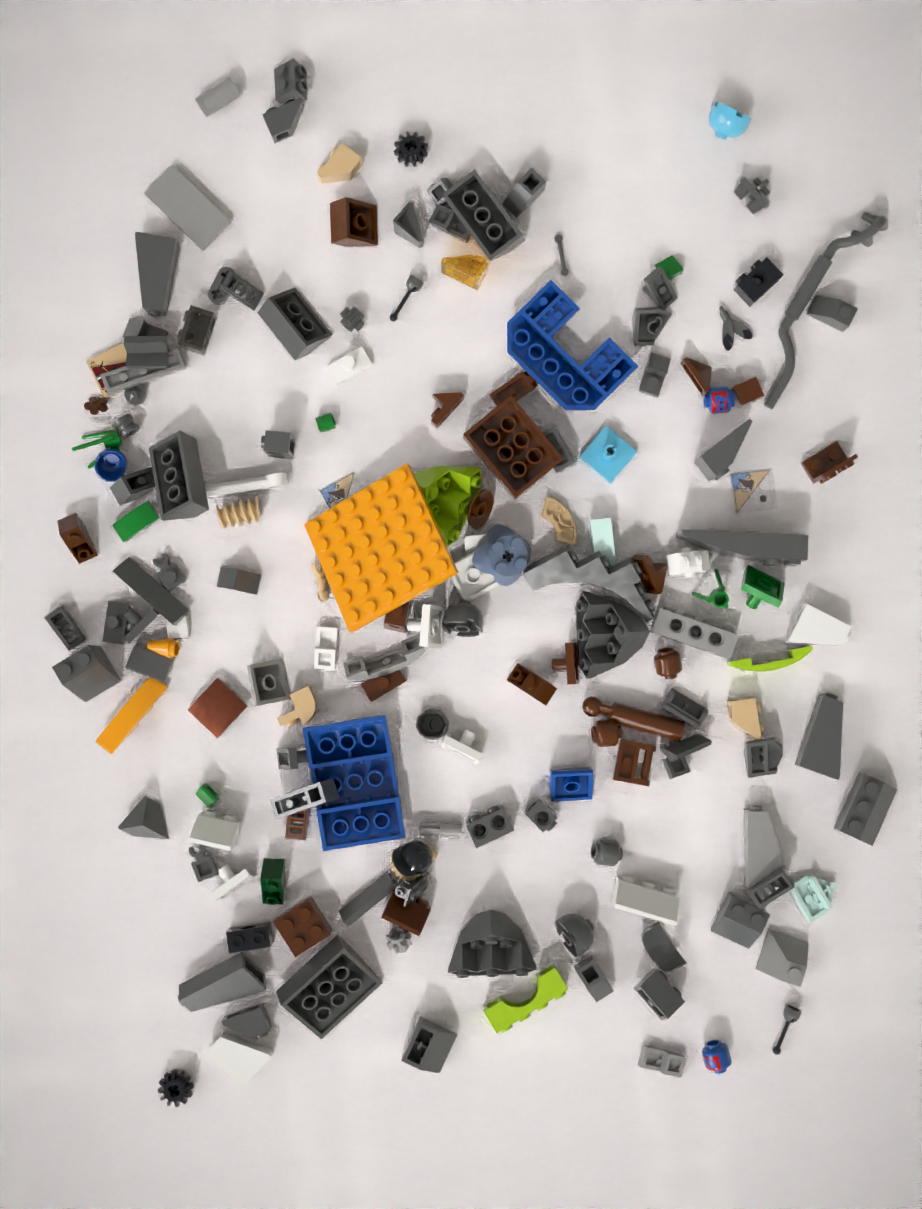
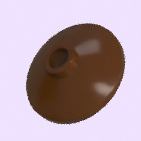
(480, 509)

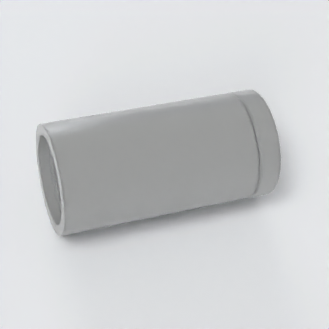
(217, 97)

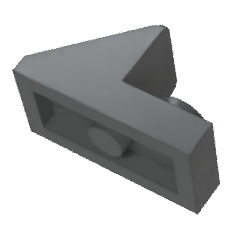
(659, 288)
(140, 327)
(654, 374)

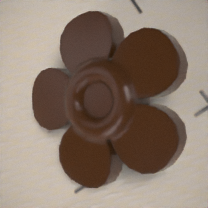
(96, 405)

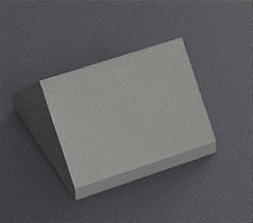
(268, 682)

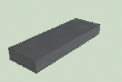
(367, 899)

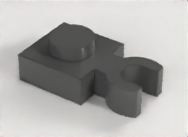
(170, 574)
(675, 768)
(204, 866)

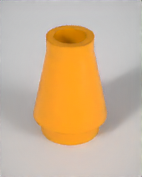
(165, 647)

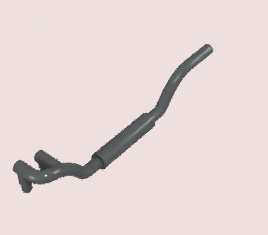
(807, 290)

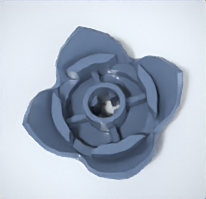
(489, 556)

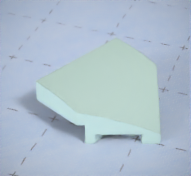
(813, 896)

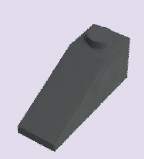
(304, 798)

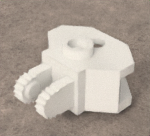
(688, 562)

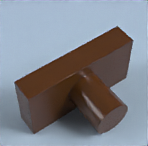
(569, 663)
(381, 685)

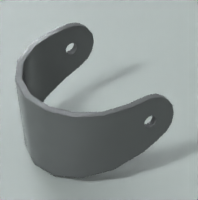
(661, 949)

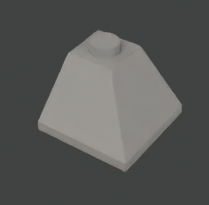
(783, 958)

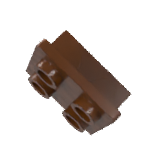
(824, 463)

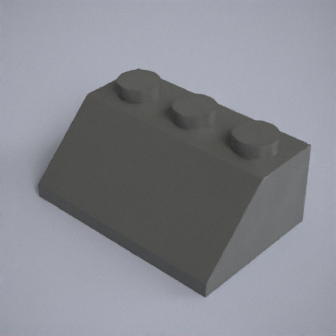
(294, 323)
(865, 808)

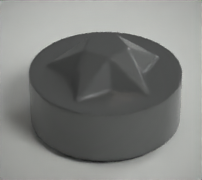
(135, 395)

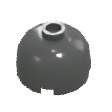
(464, 619)
(576, 933)

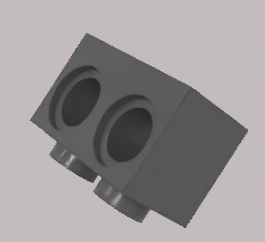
(278, 444)
(492, 831)

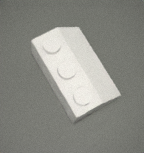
(645, 900)

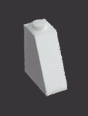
(817, 627)
(238, 1056)

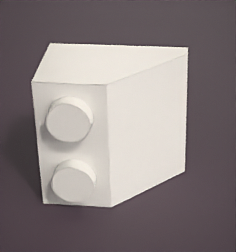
(215, 830)

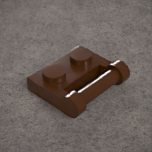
(627, 762)

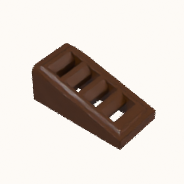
(289, 826)

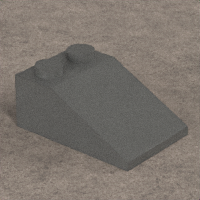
(717, 459)

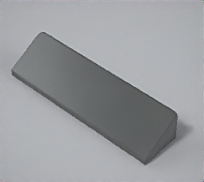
(151, 591)

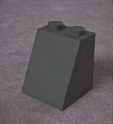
(87, 672)

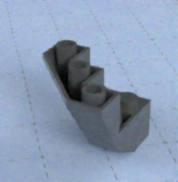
(606, 633)
(491, 947)

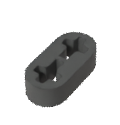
(216, 284)

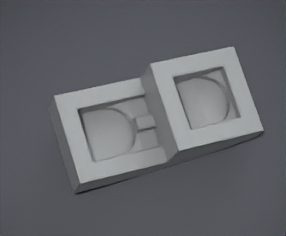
(662, 1060)

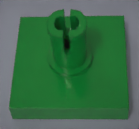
(762, 587)

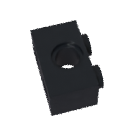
(766, 272)
(249, 937)

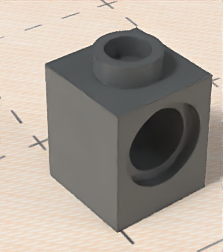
(537, 807)

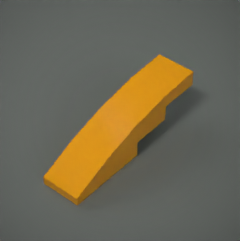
(130, 715)

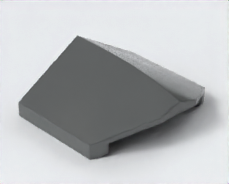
(762, 756)

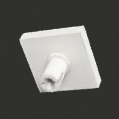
(429, 626)

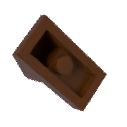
(449, 403)
(652, 575)

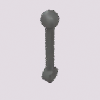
(558, 239)

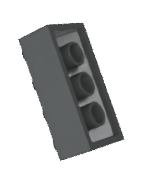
(483, 216)
(178, 477)

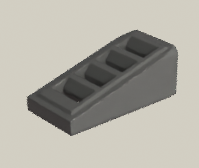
(231, 292)
(71, 623)
(774, 876)

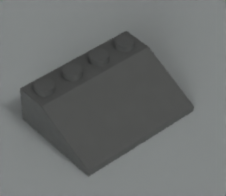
(328, 987)

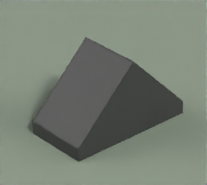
(239, 580)

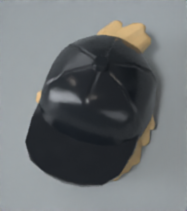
(412, 859)

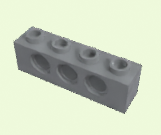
(724, 647)

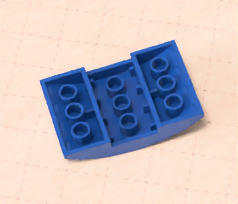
(365, 777)

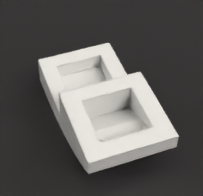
(325, 647)

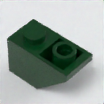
(273, 881)

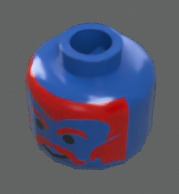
(719, 400)
(716, 1056)

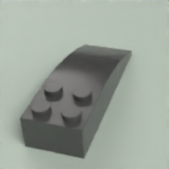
(764, 547)

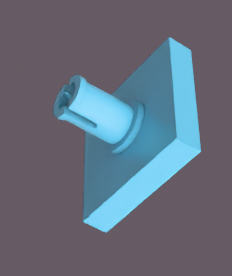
(608, 454)

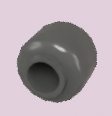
(606, 852)

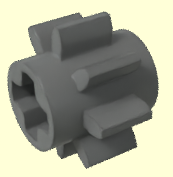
(352, 319)

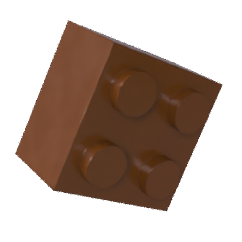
(303, 926)

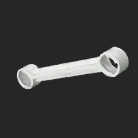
(269, 481)

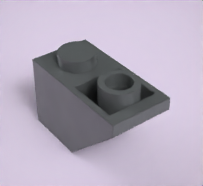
(284, 119)
(524, 192)
(593, 978)

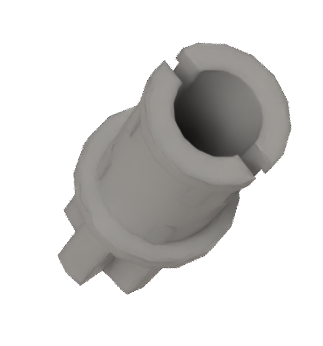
(440, 829)

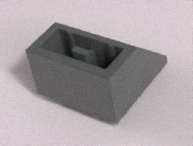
(428, 1046)

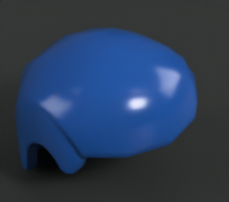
(110, 465)

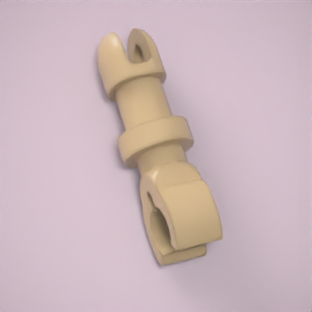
(323, 594)

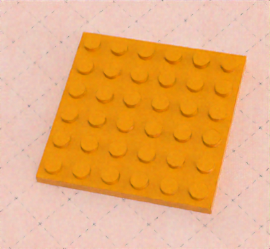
(380, 548)

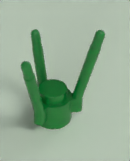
(109, 438)
(717, 596)

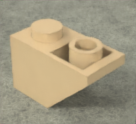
(341, 165)
(744, 715)

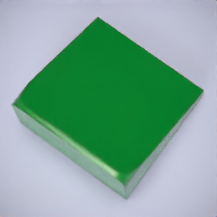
(671, 267)
(207, 795)

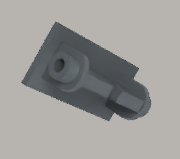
(410, 890)

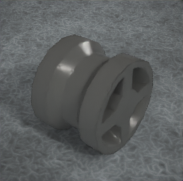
(126, 426)

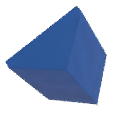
(571, 784)

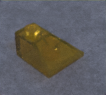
(466, 269)

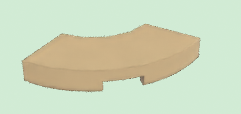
(561, 520)

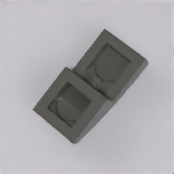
(448, 221)

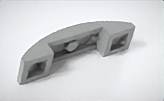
(384, 664)

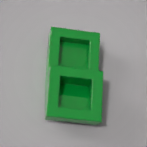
(135, 521)

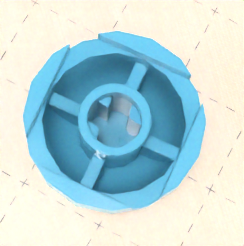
(727, 121)

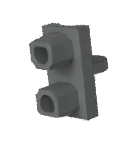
(746, 187)

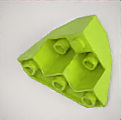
(448, 496)

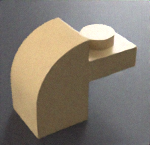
(305, 706)

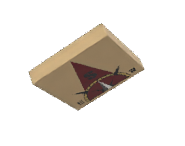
(106, 362)

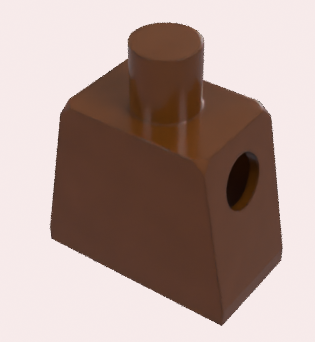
(397, 618)

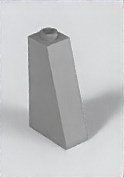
(760, 847)

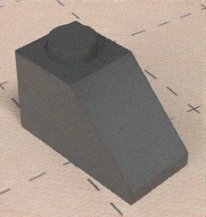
(832, 312)
(133, 486)
(249, 1022)

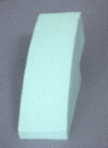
(603, 539)

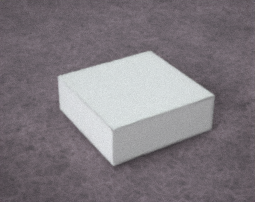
(181, 630)

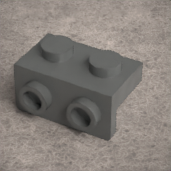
(290, 81)

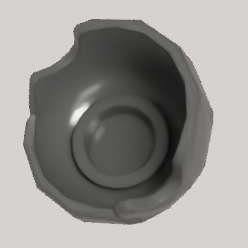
(432, 724)

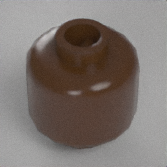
(668, 662)
(606, 733)

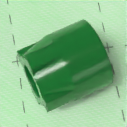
(326, 422)

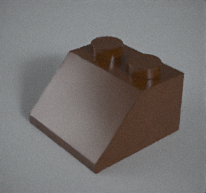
(353, 223)
(409, 917)

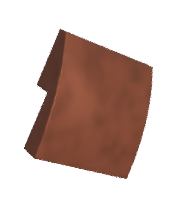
(217, 708)

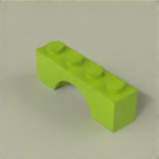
(504, 1013)

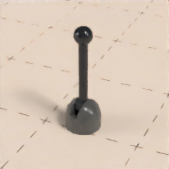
(413, 285)
(791, 1015)

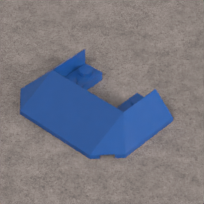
(550, 366)

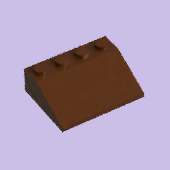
(512, 447)

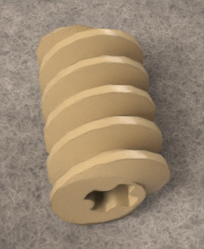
(239, 513)

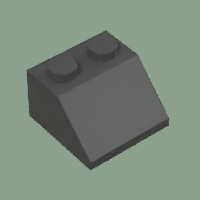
(740, 921)

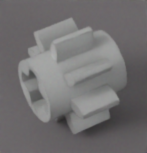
(398, 939)

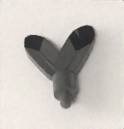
(731, 325)

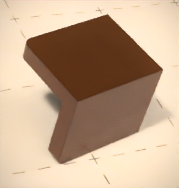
(748, 391)

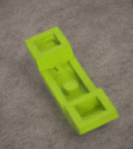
(794, 656)

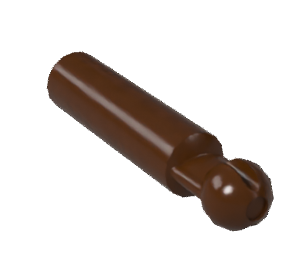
(636, 718)

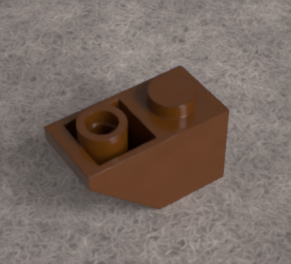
(76, 538)
(532, 684)

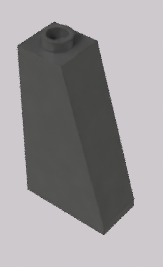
(156, 269)
(823, 738)
(222, 983)

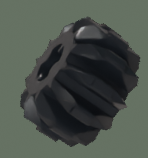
(405, 144)
(167, 1088)

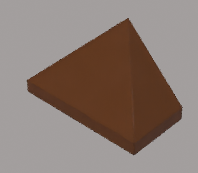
(698, 373)

